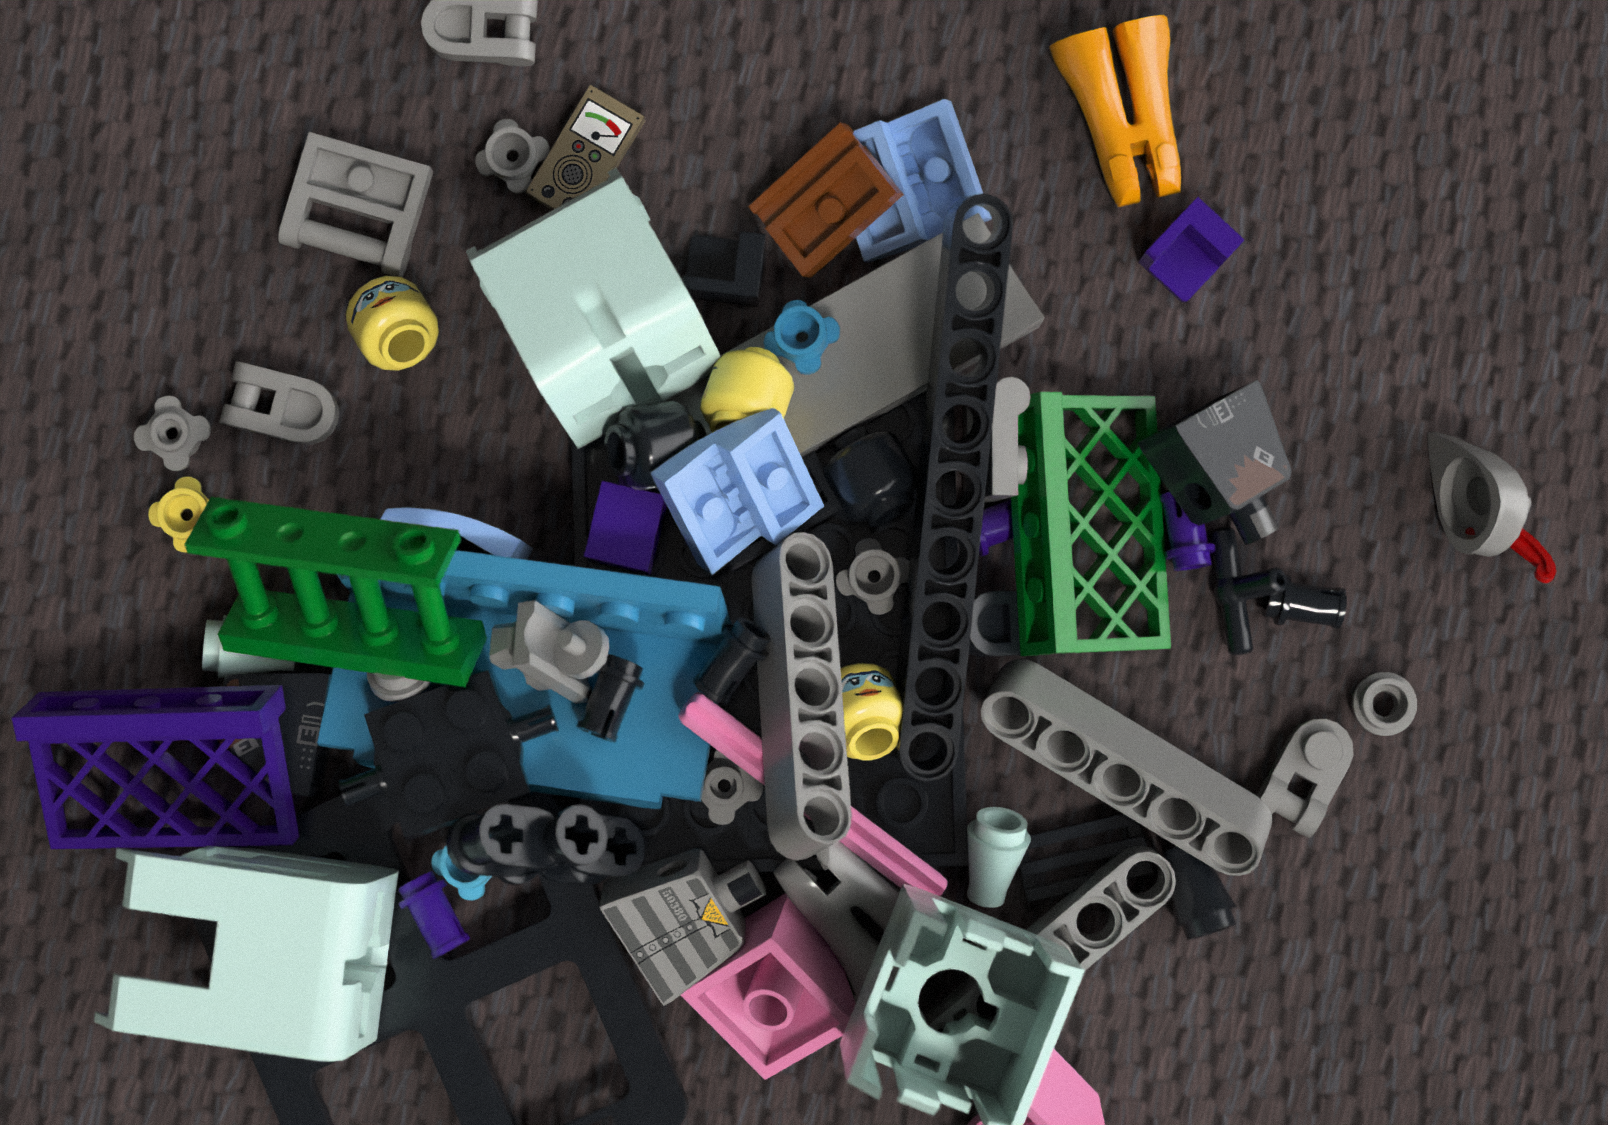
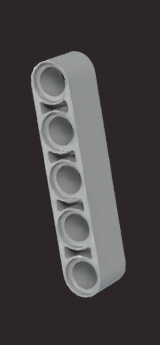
(785, 719)
(1144, 793)
(1059, 924)

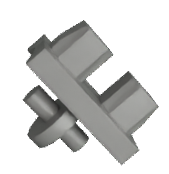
(550, 650)

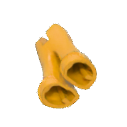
(1089, 70)

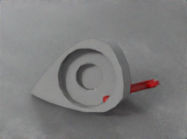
(1483, 503)

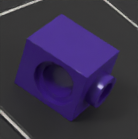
(626, 527)

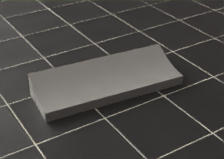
(882, 344)

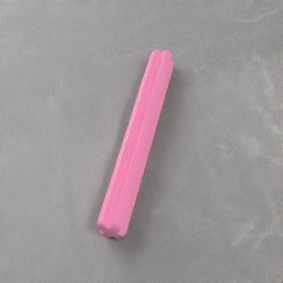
(863, 837)

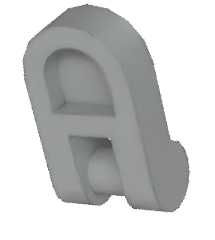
(459, 30)
(300, 409)
(1321, 755)

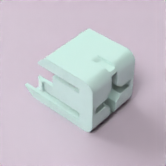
(596, 309)
(291, 957)
(972, 1058)

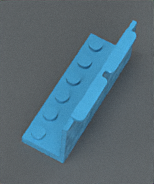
(648, 620)

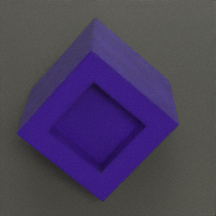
(1191, 250)

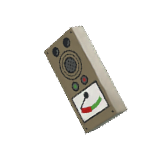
(586, 149)

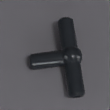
(1234, 590)

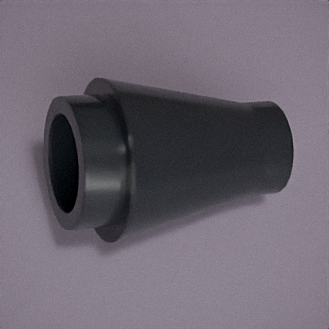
(1199, 896)

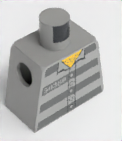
(680, 917)

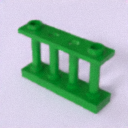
(331, 631)

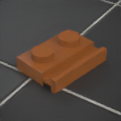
(825, 200)

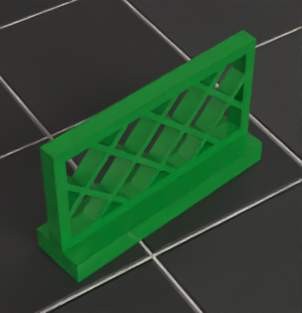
(1048, 526)

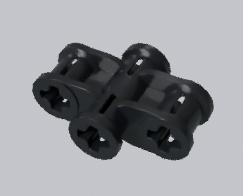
(527, 841)

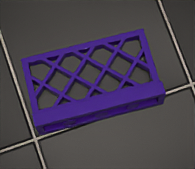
(164, 716)

